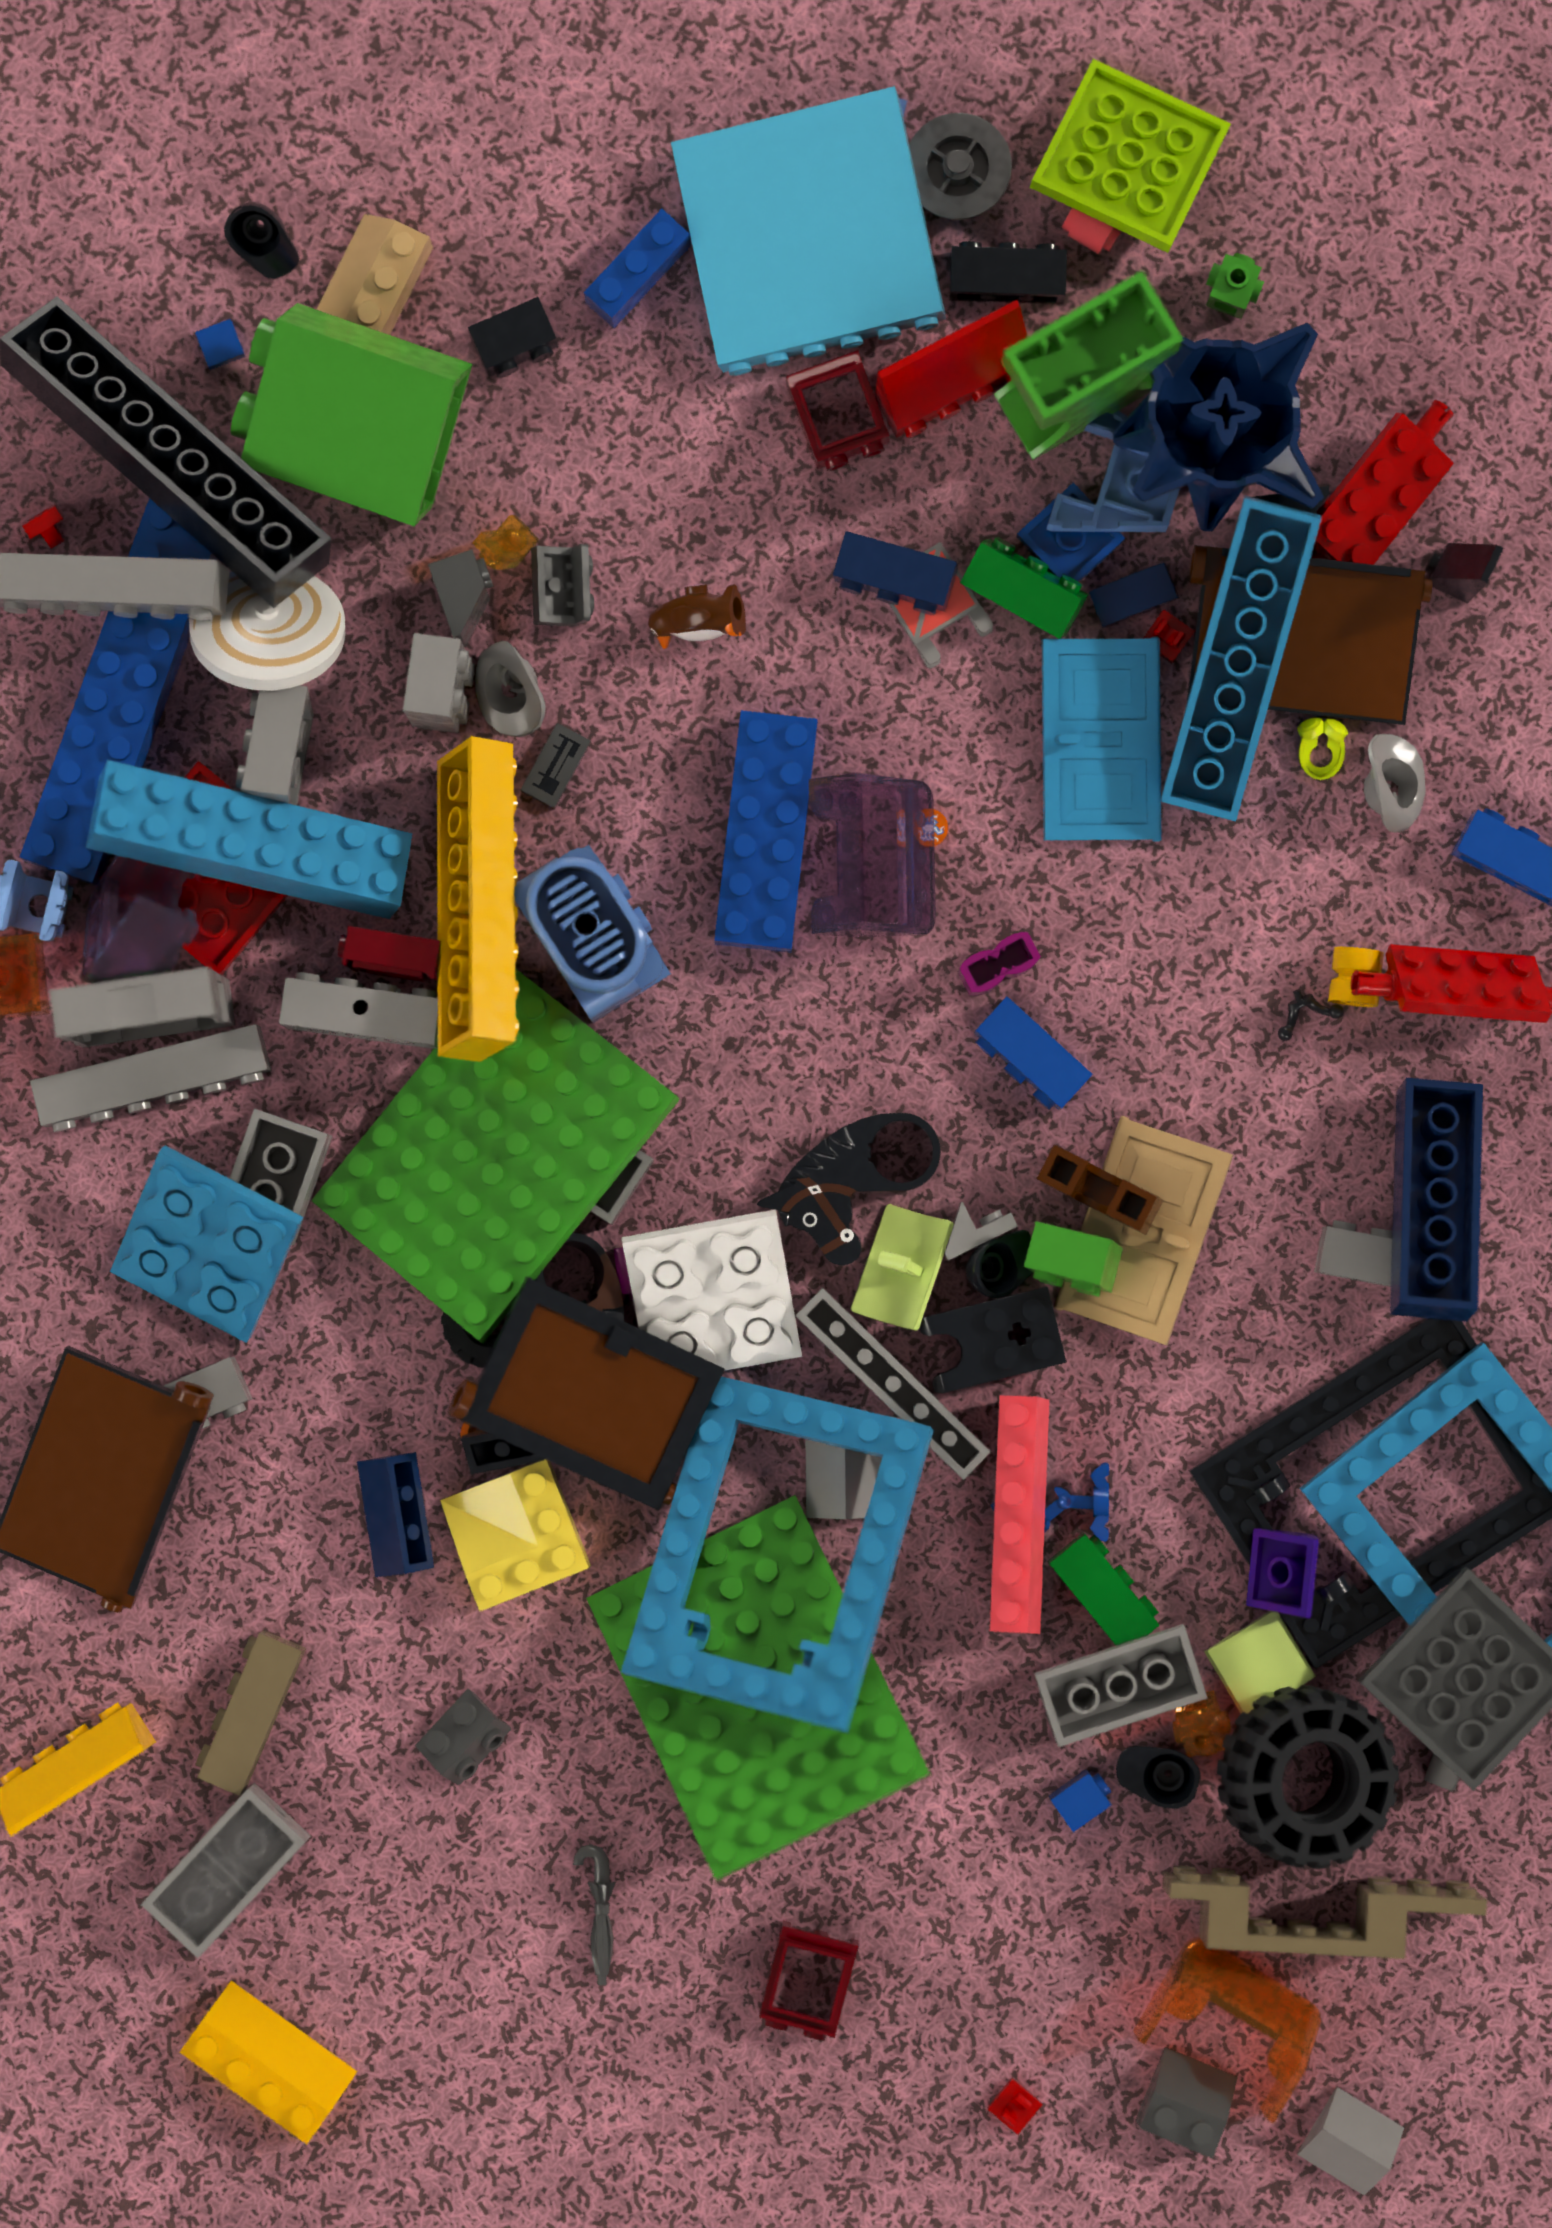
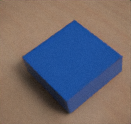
(220, 344)

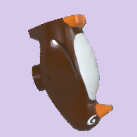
(699, 616)

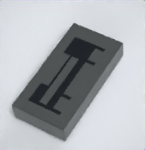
(555, 766)

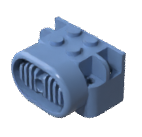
(614, 959)

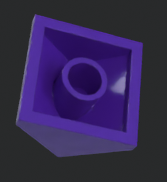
(1282, 1571)

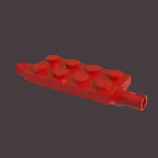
(1383, 489)
(1459, 983)

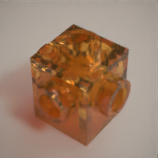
(1201, 1726)

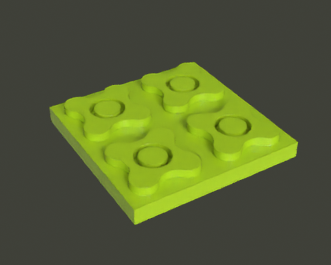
(1130, 155)

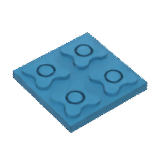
(206, 1243)

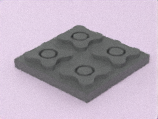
(1466, 1678)

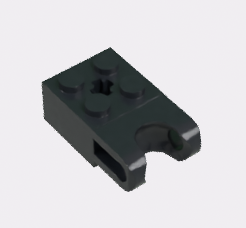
(985, 1342)

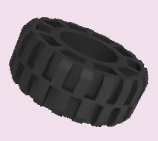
(1359, 1785)

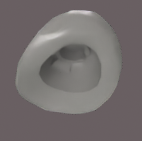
(508, 715)
(1396, 761)

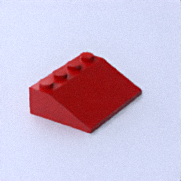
(949, 372)

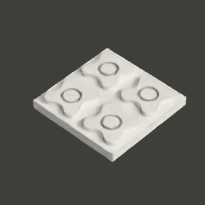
(716, 1289)

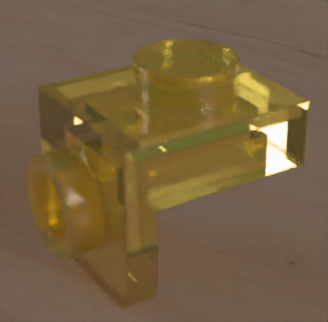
(506, 545)

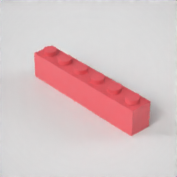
(1019, 1514)

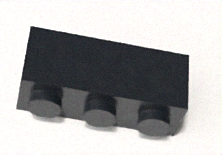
(1008, 273)

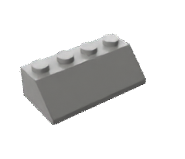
(1120, 1685)

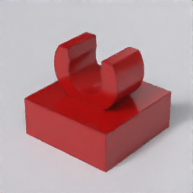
(1172, 635)
(1014, 2106)

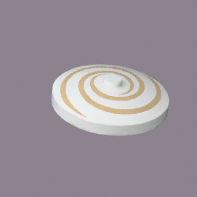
(269, 645)

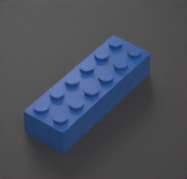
(765, 831)

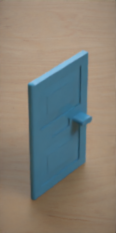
(1101, 739)

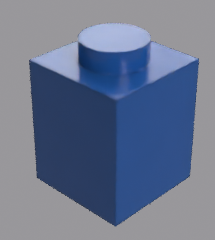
(1081, 1799)

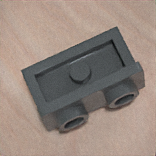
(561, 585)
(463, 1738)

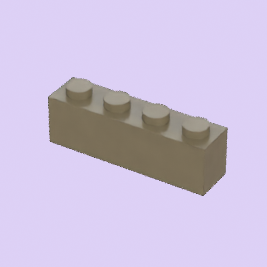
(250, 1713)

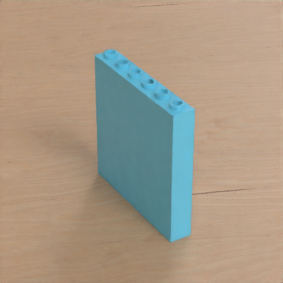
(808, 231)

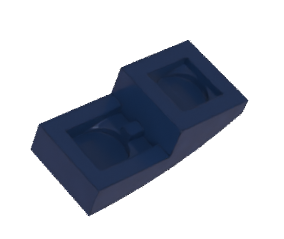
(1134, 594)

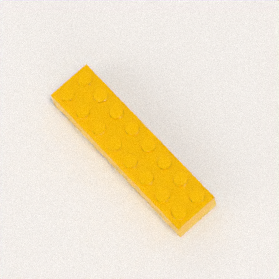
(476, 899)

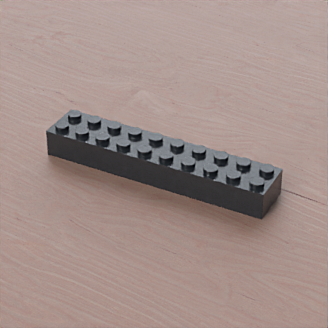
(165, 451)

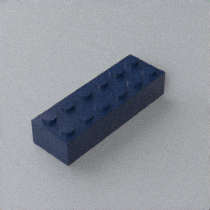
(1436, 1199)

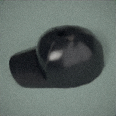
(268, 253)
(1005, 1262)
(1143, 1766)

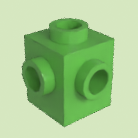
(1226, 294)

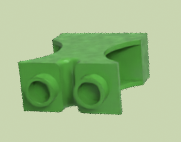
(1086, 364)

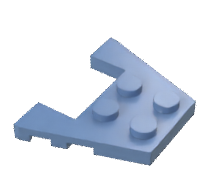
(1116, 505)

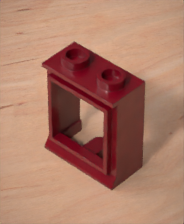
(836, 454)
(390, 954)
(816, 1942)

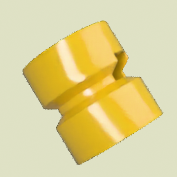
(1344, 963)

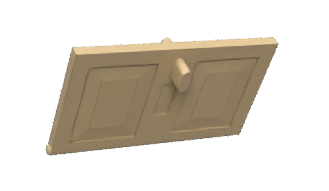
(1160, 1264)

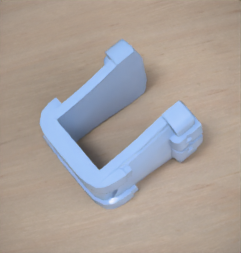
(19, 890)

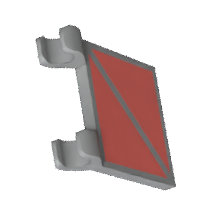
(923, 626)

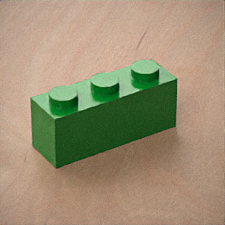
(1025, 587)
(1104, 1590)

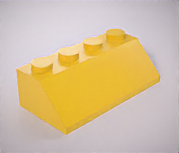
(73, 1767)
(268, 2062)

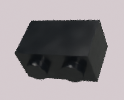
(514, 338)

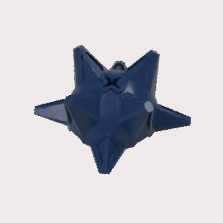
(1224, 422)

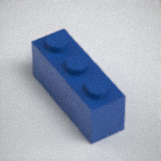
(637, 268)
(1507, 853)
(1031, 1055)

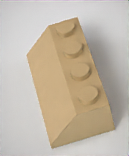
(377, 273)

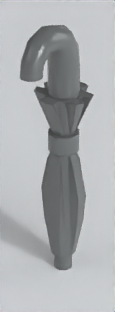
(601, 1888)

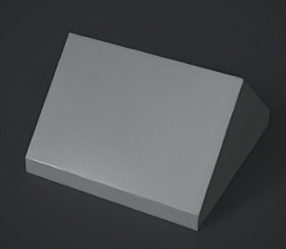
(838, 1481)
(1352, 2142)

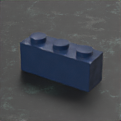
(894, 573)
(395, 1514)

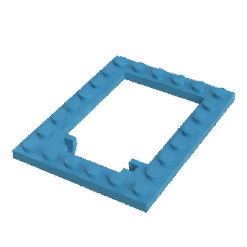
(1336, 1487)
(831, 1675)

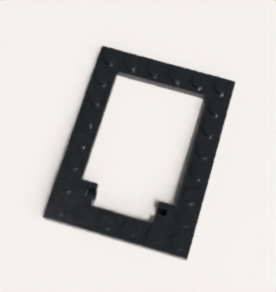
(1339, 1611)

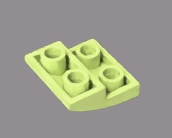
(1259, 1661)

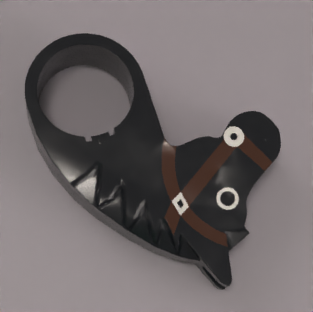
(822, 1183)

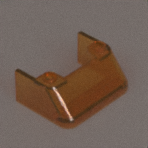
(1251, 1996)

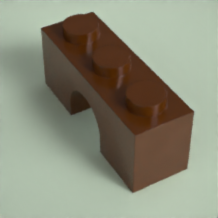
(1099, 1189)

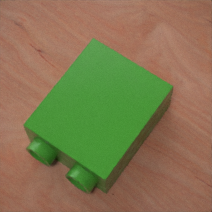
(350, 412)

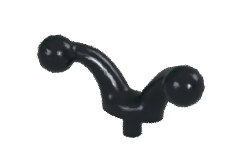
(1286, 1032)

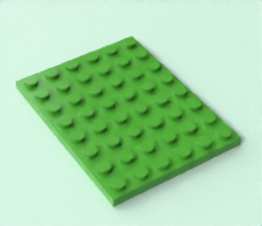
(495, 1160)
(742, 1772)

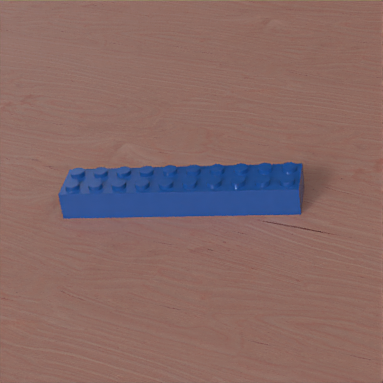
(113, 712)

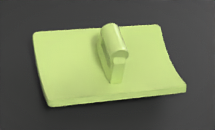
(902, 1267)

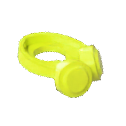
(1309, 732)

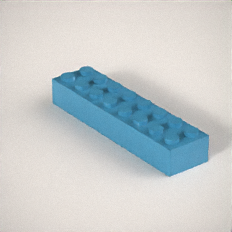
(1240, 657)
(249, 840)

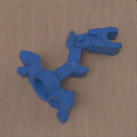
(1098, 1502)

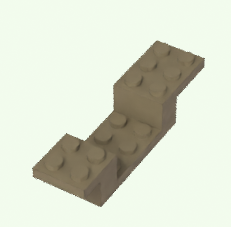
(1378, 1925)

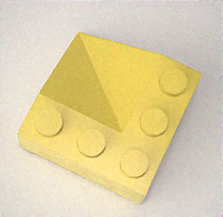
(514, 1534)

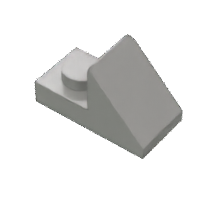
(966, 1236)

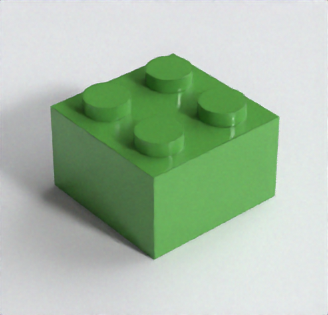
(1073, 1257)

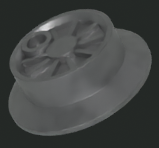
(960, 165)

